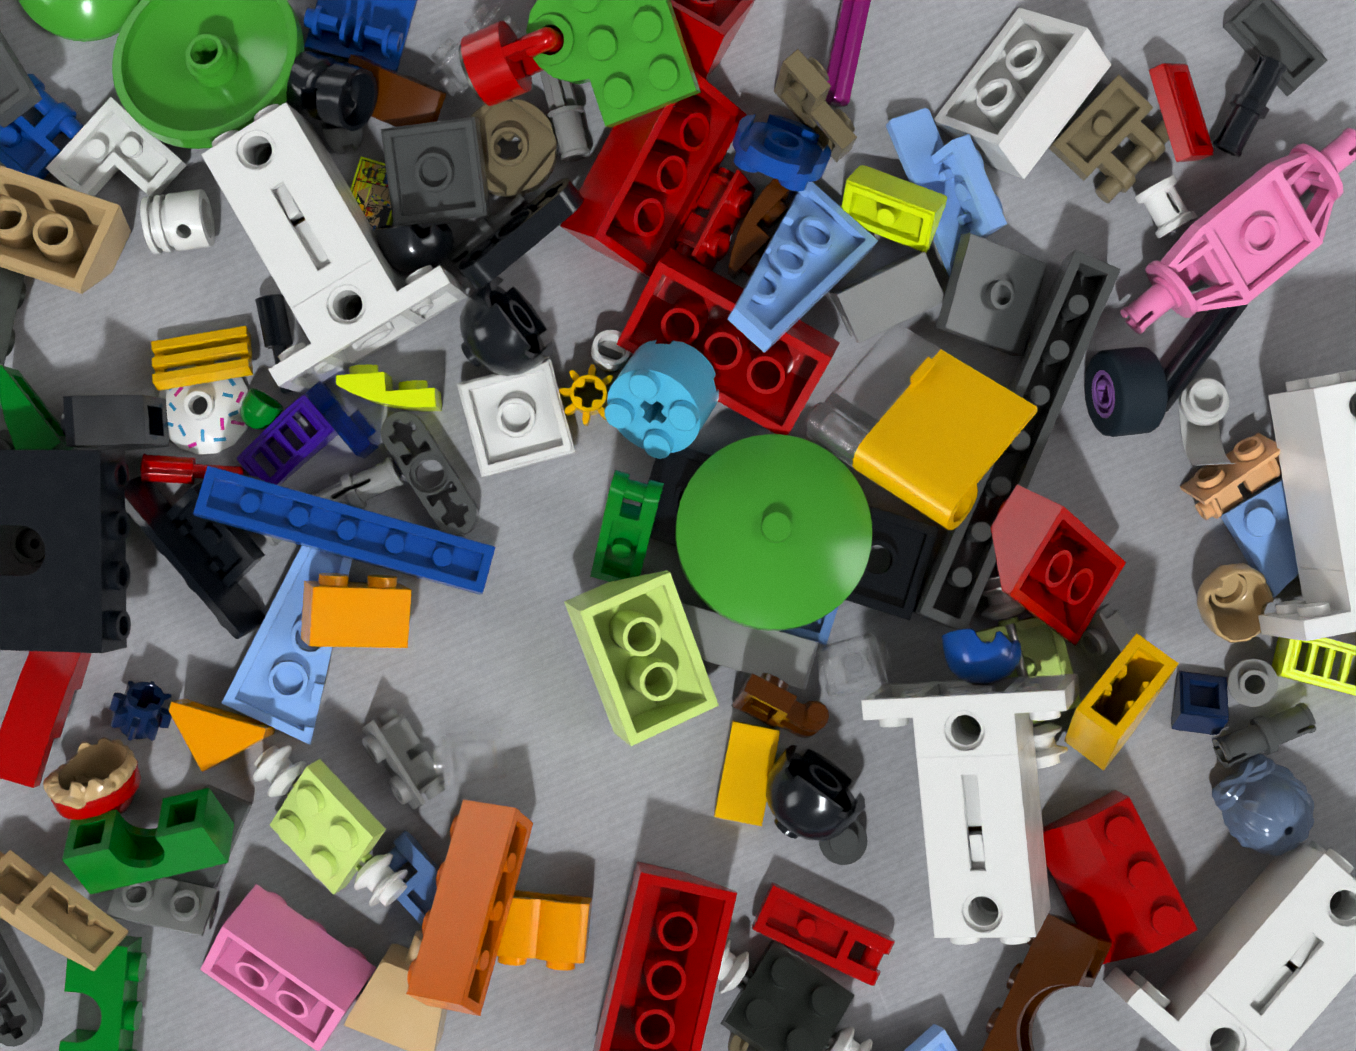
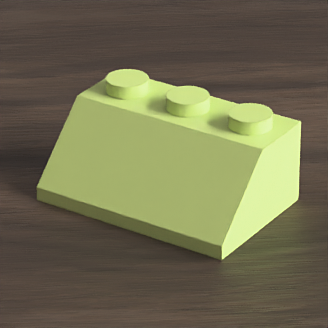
(641, 655)

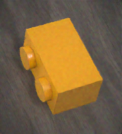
(355, 612)

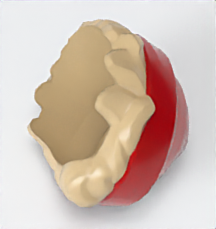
(94, 780)

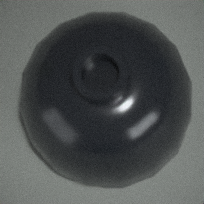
(502, 331)
(811, 796)

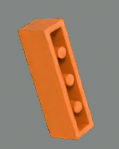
(469, 907)

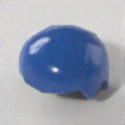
(980, 661)

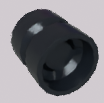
(331, 90)

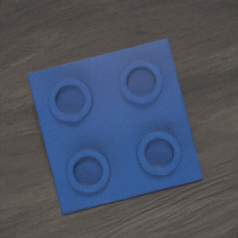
(360, 28)

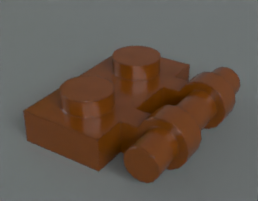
(772, 704)

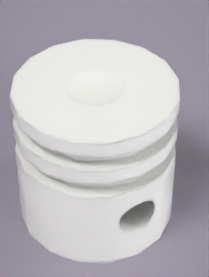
(177, 221)

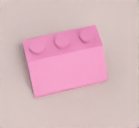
(287, 967)

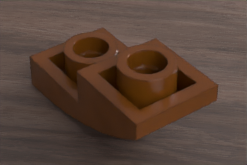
(401, 97)
(751, 238)

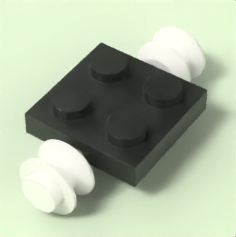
(785, 1003)

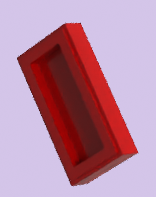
(1181, 112)

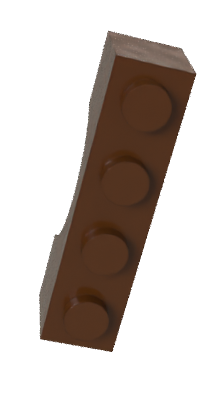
(1057, 959)

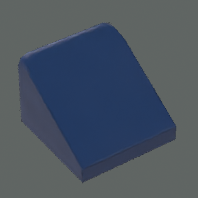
(1200, 703)

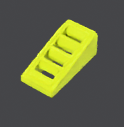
(1287, 655)

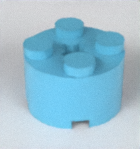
(662, 397)

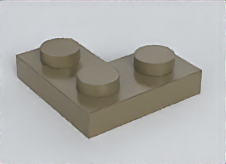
(803, 89)

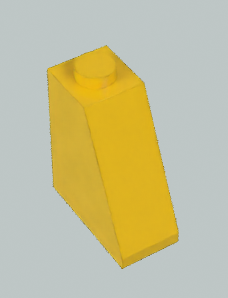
(1119, 701)

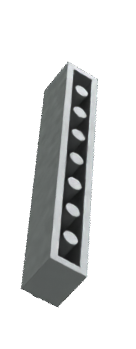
(1043, 380)

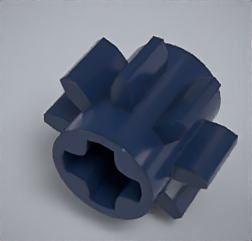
(141, 710)

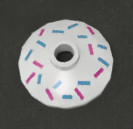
(216, 427)

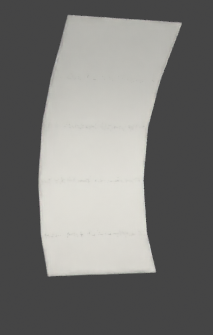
(1202, 443)

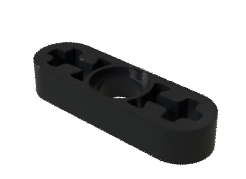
(521, 233)

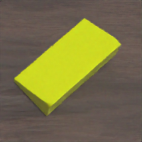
(893, 207)

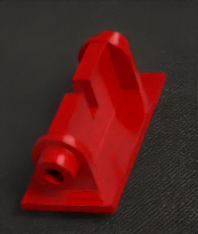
(727, 200)

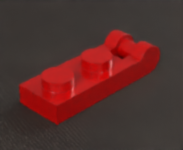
(821, 933)

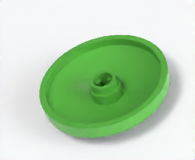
(204, 65)
(773, 532)

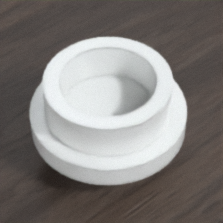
(1204, 401)

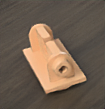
(1218, 484)

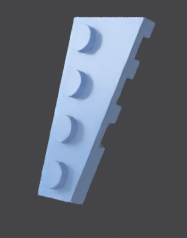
(800, 265)
(281, 674)

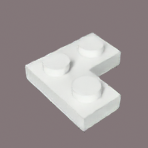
(111, 144)

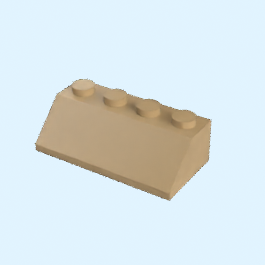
(58, 232)

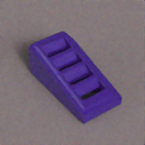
(275, 431)

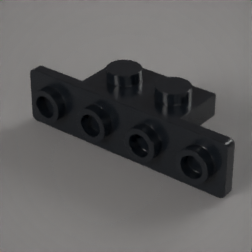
(203, 551)

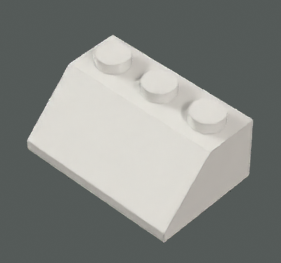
(1024, 90)

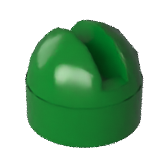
(259, 409)

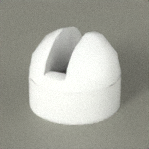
(606, 344)

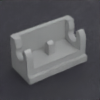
(888, 296)

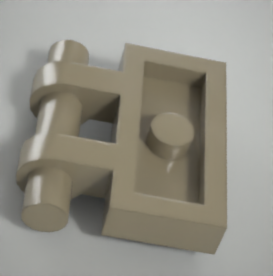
(1101, 129)

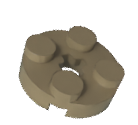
(537, 147)

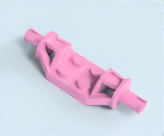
(1248, 236)

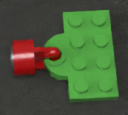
(620, 46)

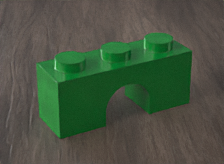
(114, 854)
(115, 991)

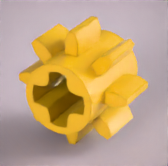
(580, 384)

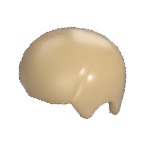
(1233, 600)

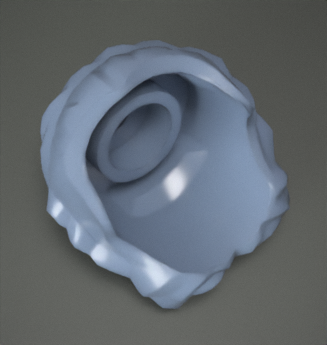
(1265, 806)

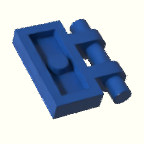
(31, 147)

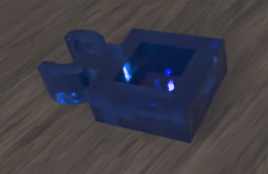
(352, 428)

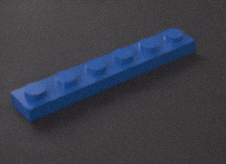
(343, 530)

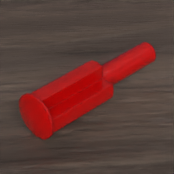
(176, 469)

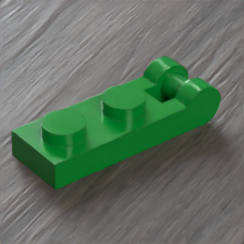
(626, 528)

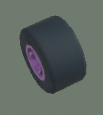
(1125, 391)

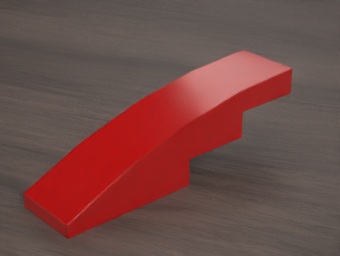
(38, 713)

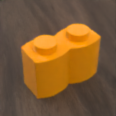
(546, 929)

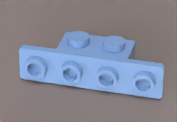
(949, 170)

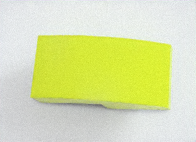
(377, 388)

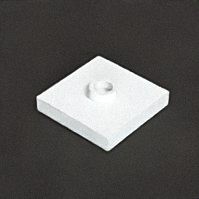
(516, 419)

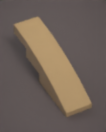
(55, 913)

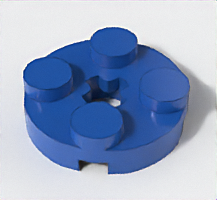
(780, 150)

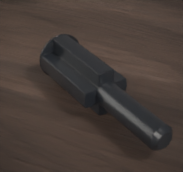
(274, 326)

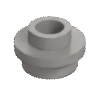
(1246, 668)

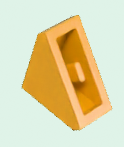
(214, 732)

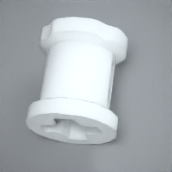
(1165, 206)

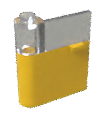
(919, 424)

